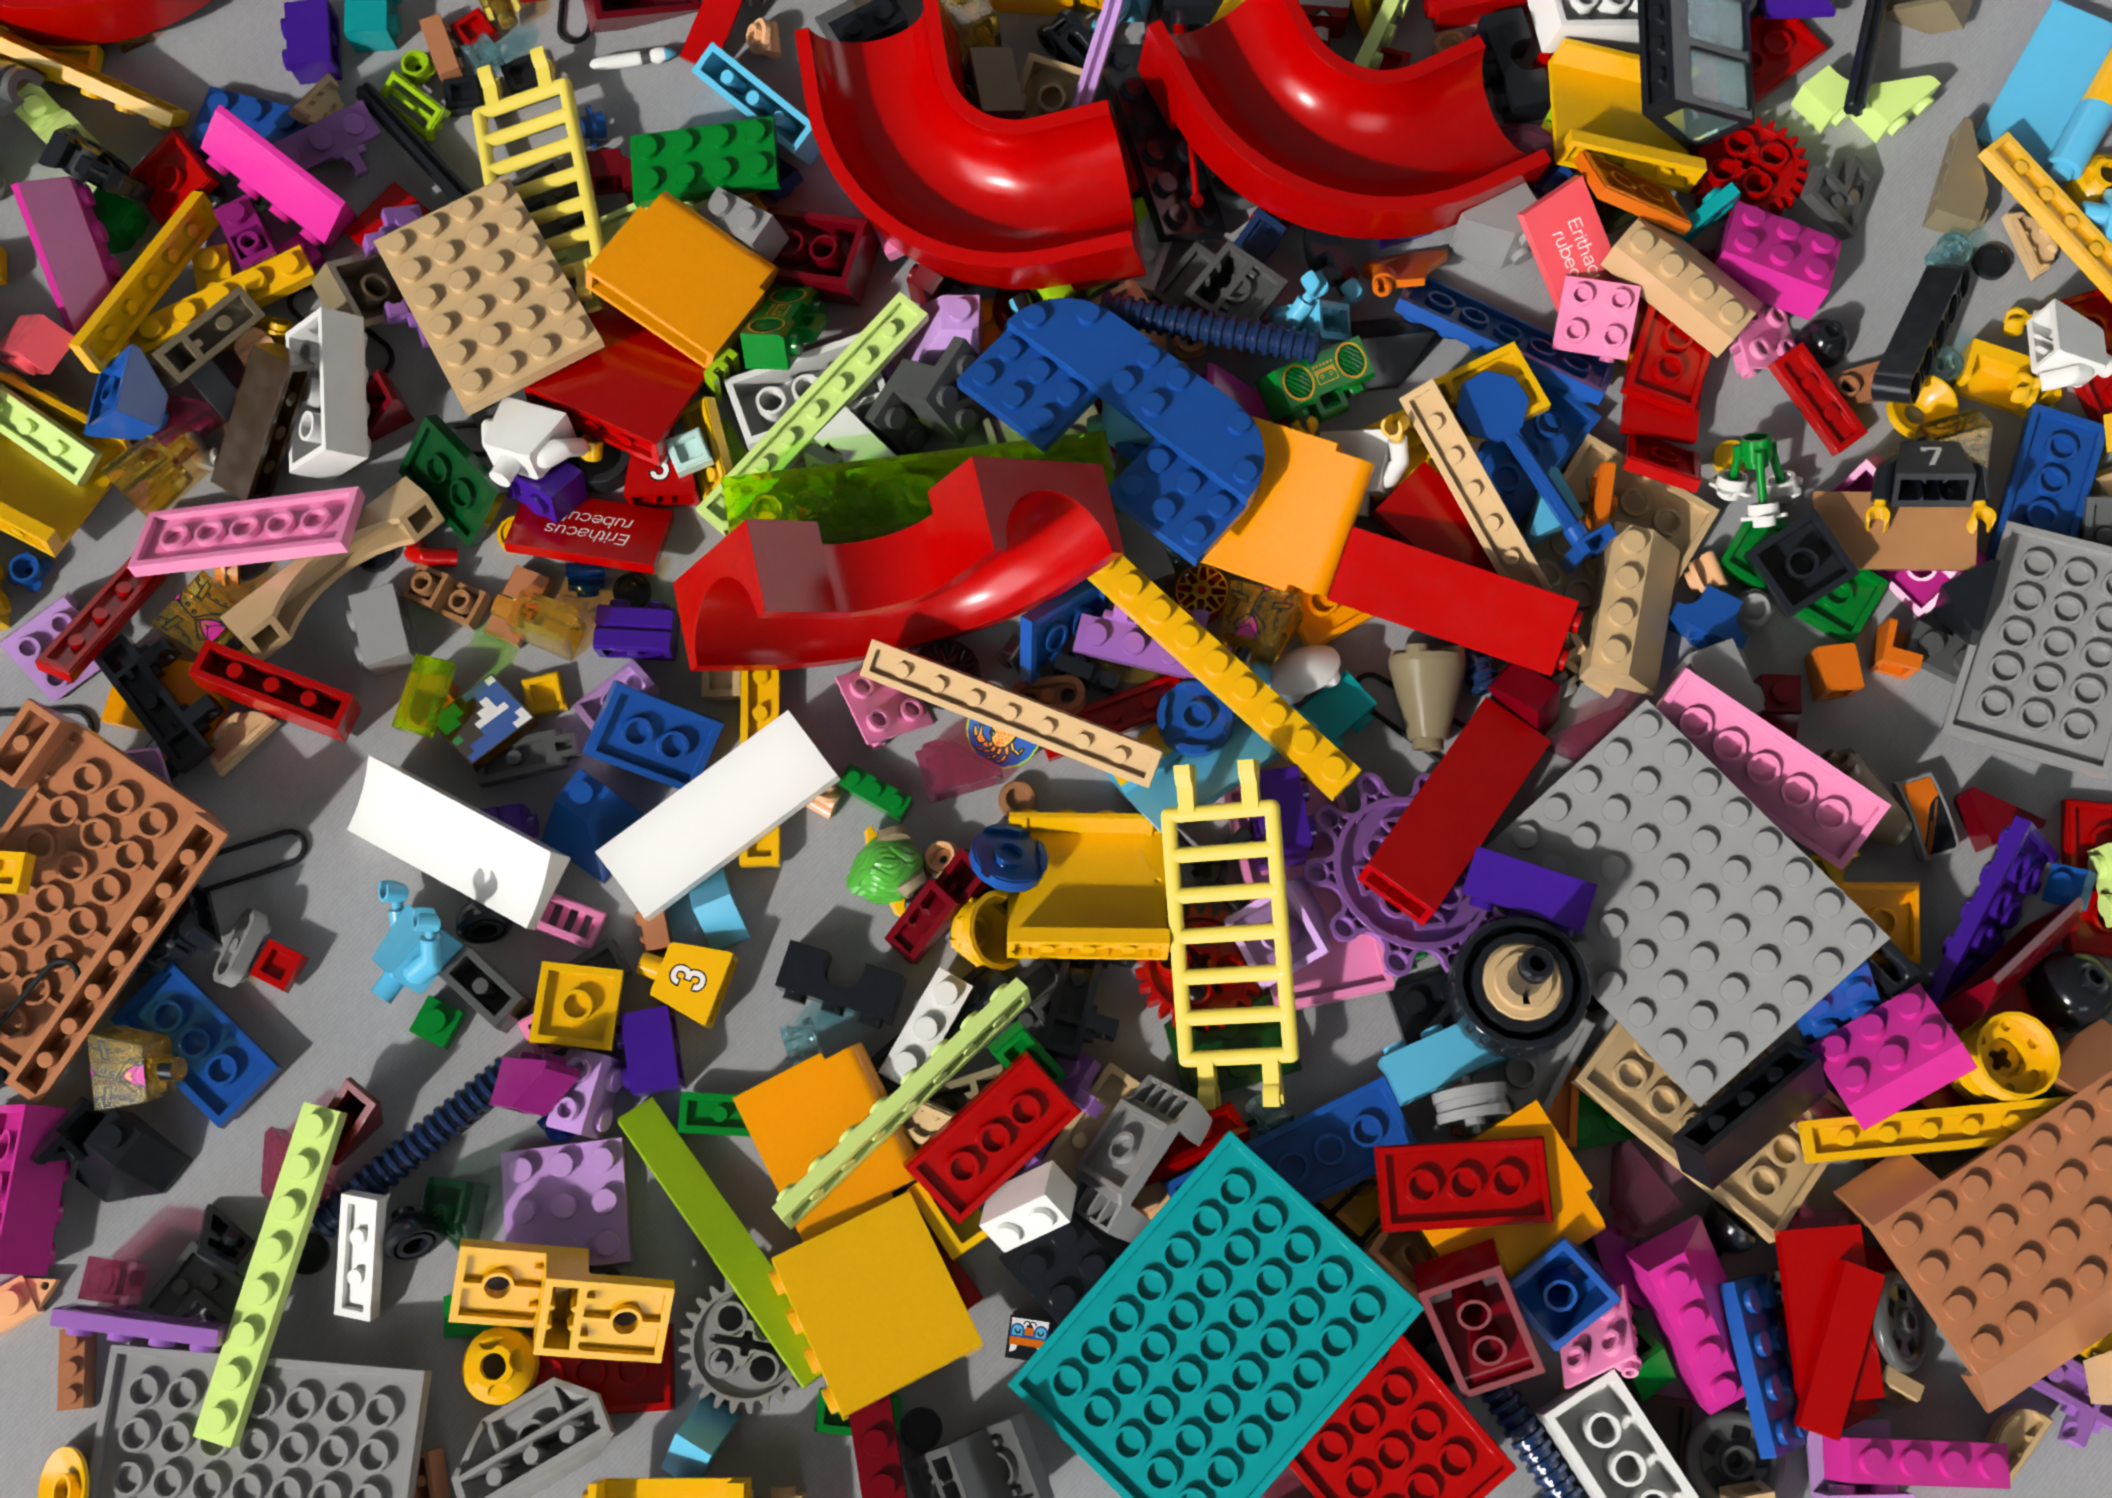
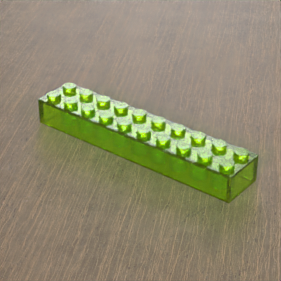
(880, 494)

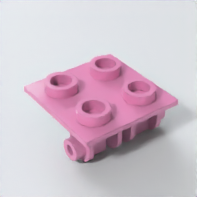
(1596, 318)
(1762, 341)
(880, 709)
(1603, 1346)

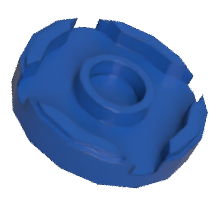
(1194, 719)
(1008, 858)

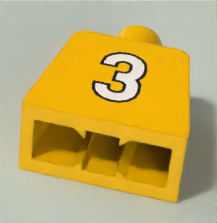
(690, 979)

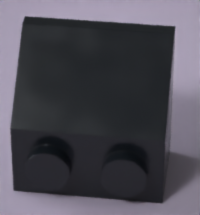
(862, 20)

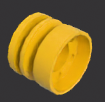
(2013, 1059)

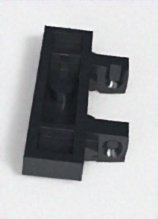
(173, 725)
(1072, 1013)

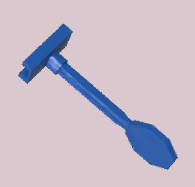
(1495, 410)

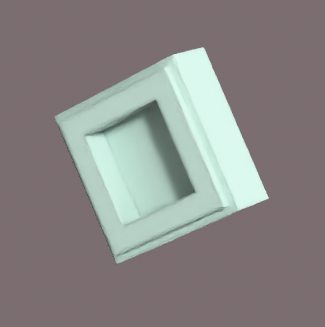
(689, 452)

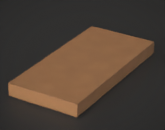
(1915, 537)

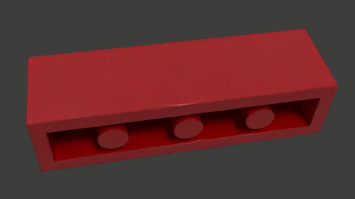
(275, 691)

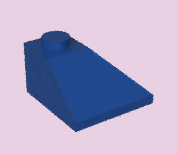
(127, 399)
(585, 820)
(1564, 1292)

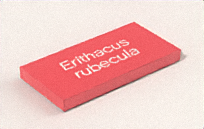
(1566, 236)

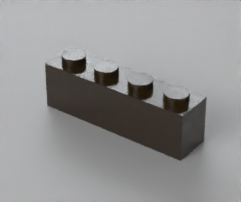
(262, 421)

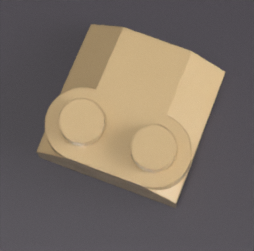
(1048, 85)

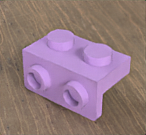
(589, 1102)

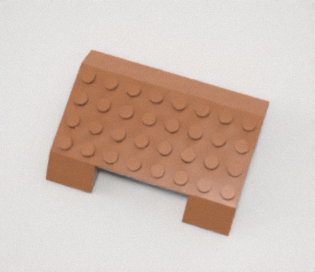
(106, 880)
(2014, 1240)

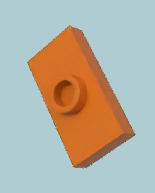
(1601, 501)

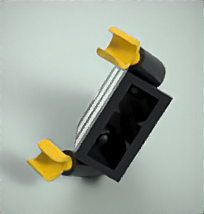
(1931, 476)

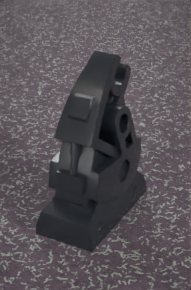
(93, 164)
(189, 929)

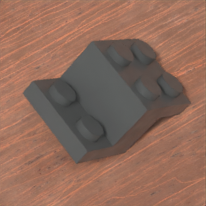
(1221, 283)
(926, 402)
(982, 1464)

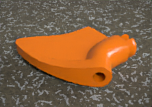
(1402, 270)

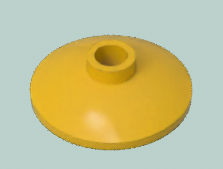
(65, 1475)

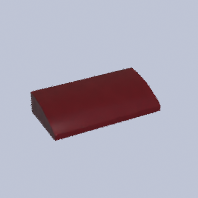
(2009, 965)

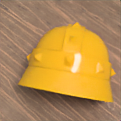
(981, 931)

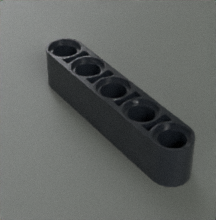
(1920, 334)

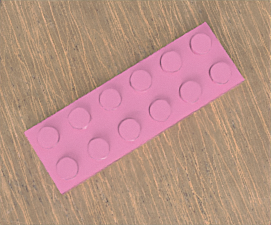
(247, 532)
(1774, 771)

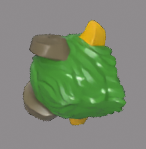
(887, 868)

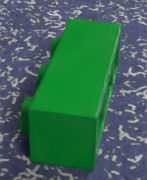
(875, 793)

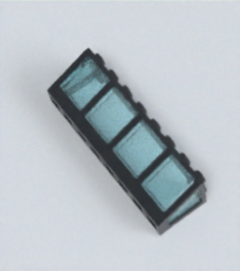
(1696, 68)

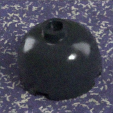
(2070, 989)

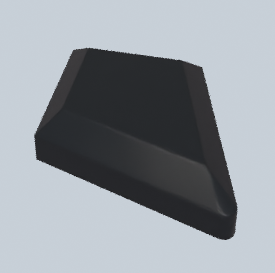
(222, 1240)

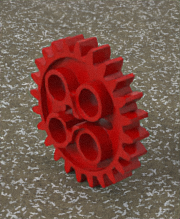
(1751, 169)
(1160, 982)

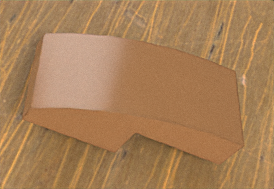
(446, 596)

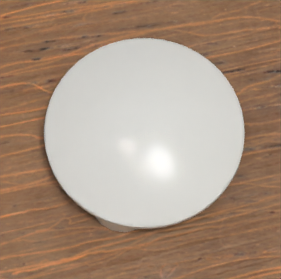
(1305, 672)

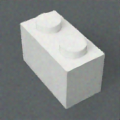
(1029, 1206)

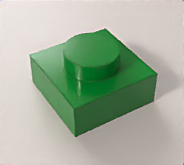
(438, 1022)

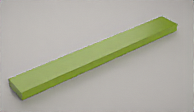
(717, 1230)

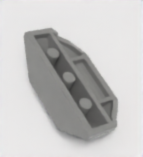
(533, 1442)

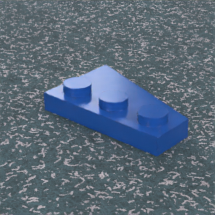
(1053, 624)

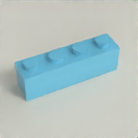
(757, 100)
(1432, 1063)

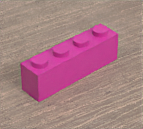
(1916, 1462)

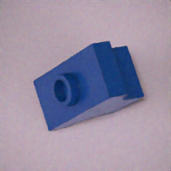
(1708, 619)

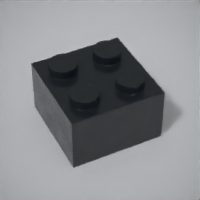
(1801, 564)
(1059, 1267)

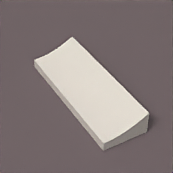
(717, 815)
(457, 843)

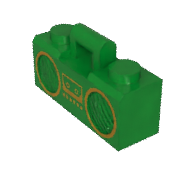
(781, 327)
(1297, 387)

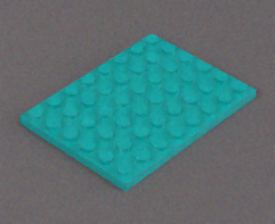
(1216, 1338)

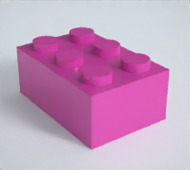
(1777, 259)
(1892, 1056)

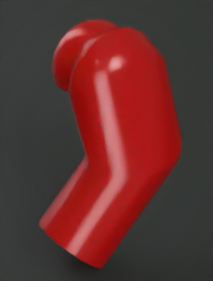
(431, 557)

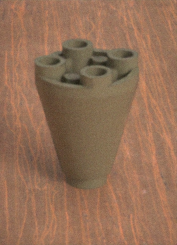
(1427, 691)
(1894, 825)

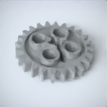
(738, 1383)

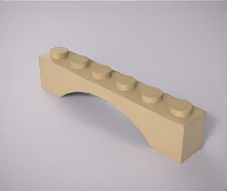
(274, 610)

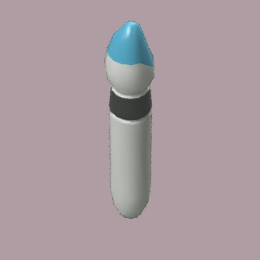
(656, 55)

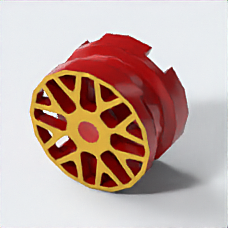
(1202, 591)

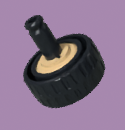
(1518, 987)

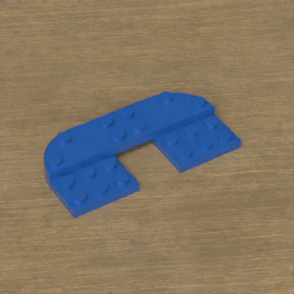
(1205, 446)

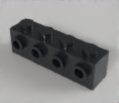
(1750, 1114)

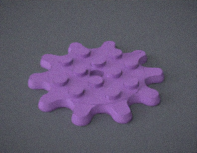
(1363, 911)

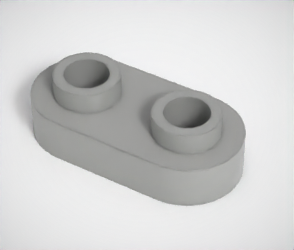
(237, 955)

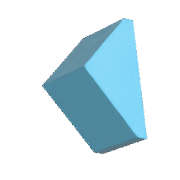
(1542, 522)
(718, 911)
(700, 1439)

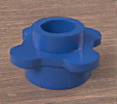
(593, 126)
(22, 564)

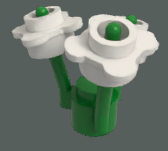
(1780, 487)

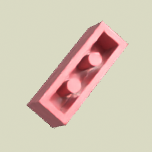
(34, 345)

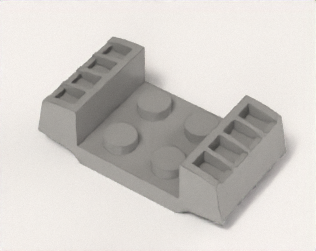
(1129, 1151)

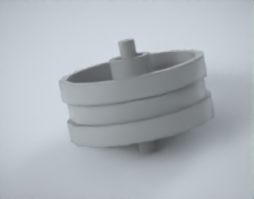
(1471, 1104)

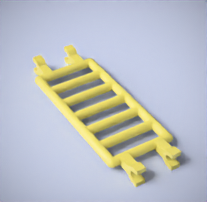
(497, 105)
(1285, 1013)

